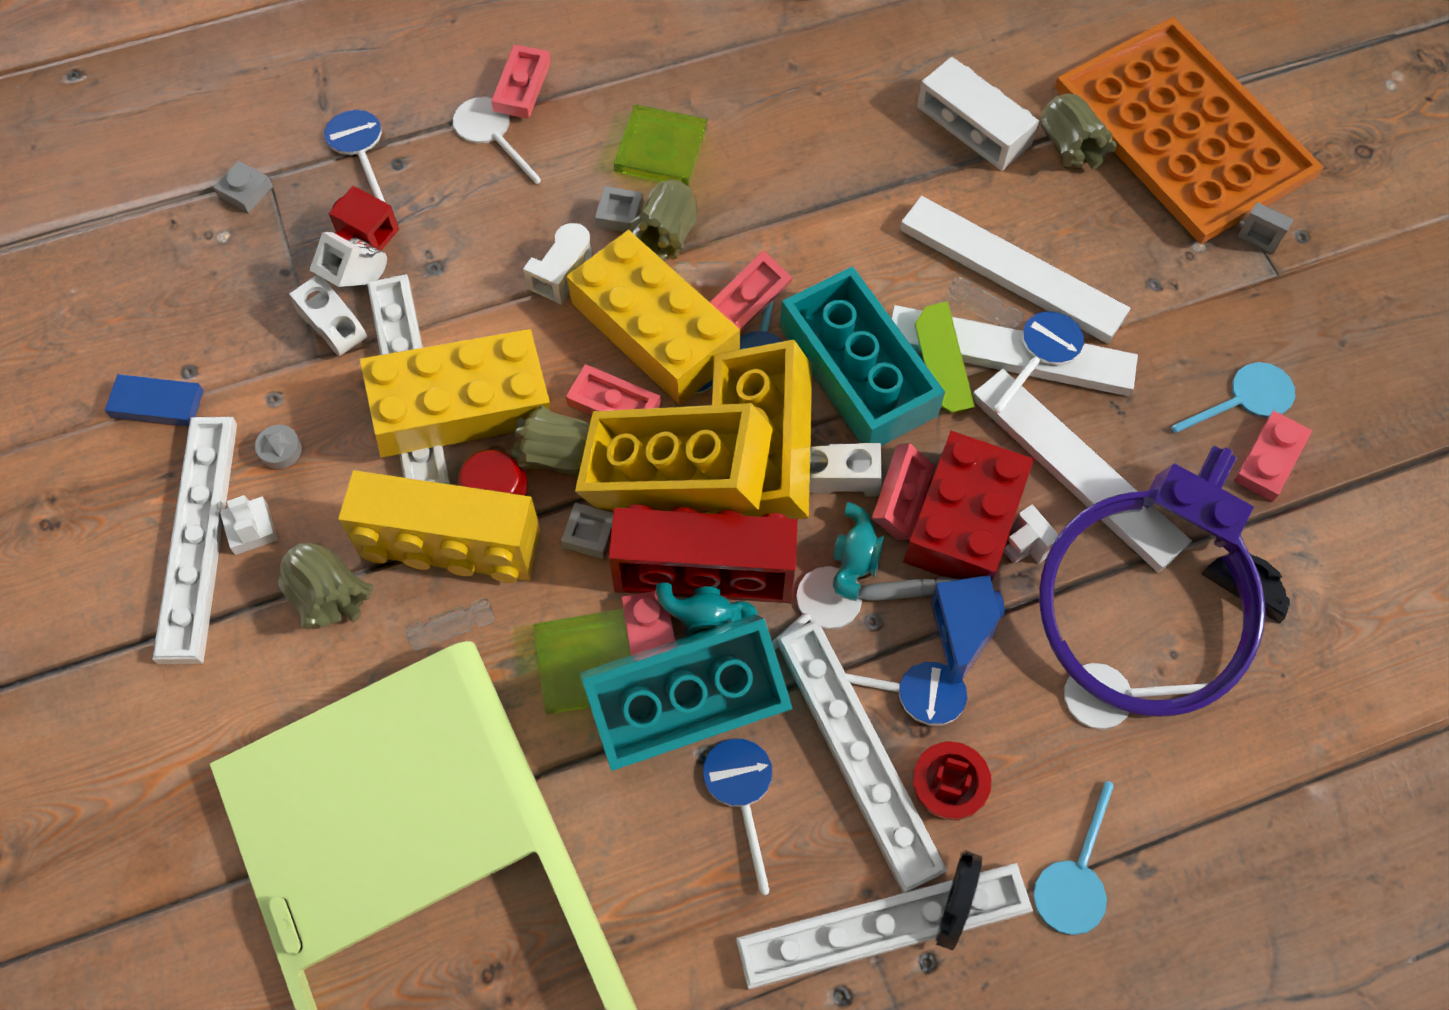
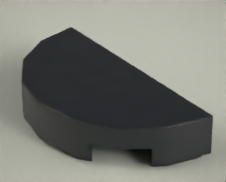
(1274, 592)
(959, 899)

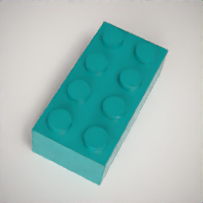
(861, 358)
(685, 691)

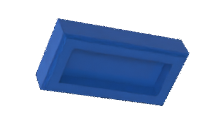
(154, 400)

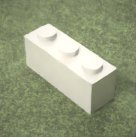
(977, 113)

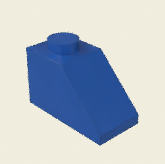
(966, 620)

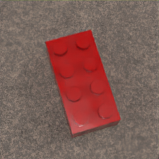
(690, 550)

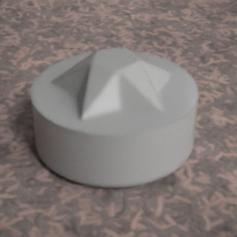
(278, 446)

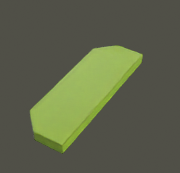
(943, 356)

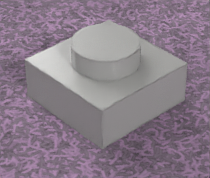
(243, 186)
(618, 208)
(1265, 228)
(588, 531)

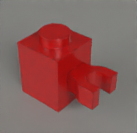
(364, 218)

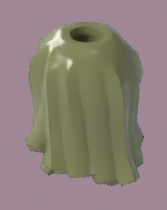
(1076, 131)
(666, 218)
(550, 442)
(321, 586)

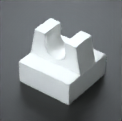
(248, 524)
(1030, 536)

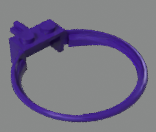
(1206, 506)

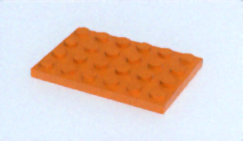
(1190, 129)

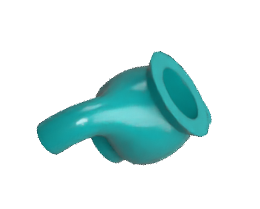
(858, 553)
(703, 609)

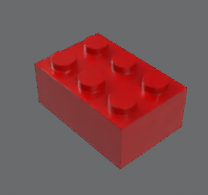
(968, 509)

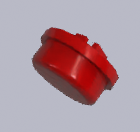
(493, 472)
(952, 780)

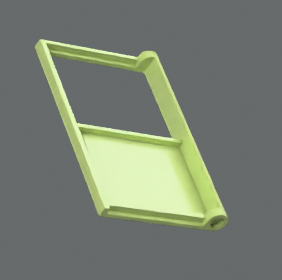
(393, 810)

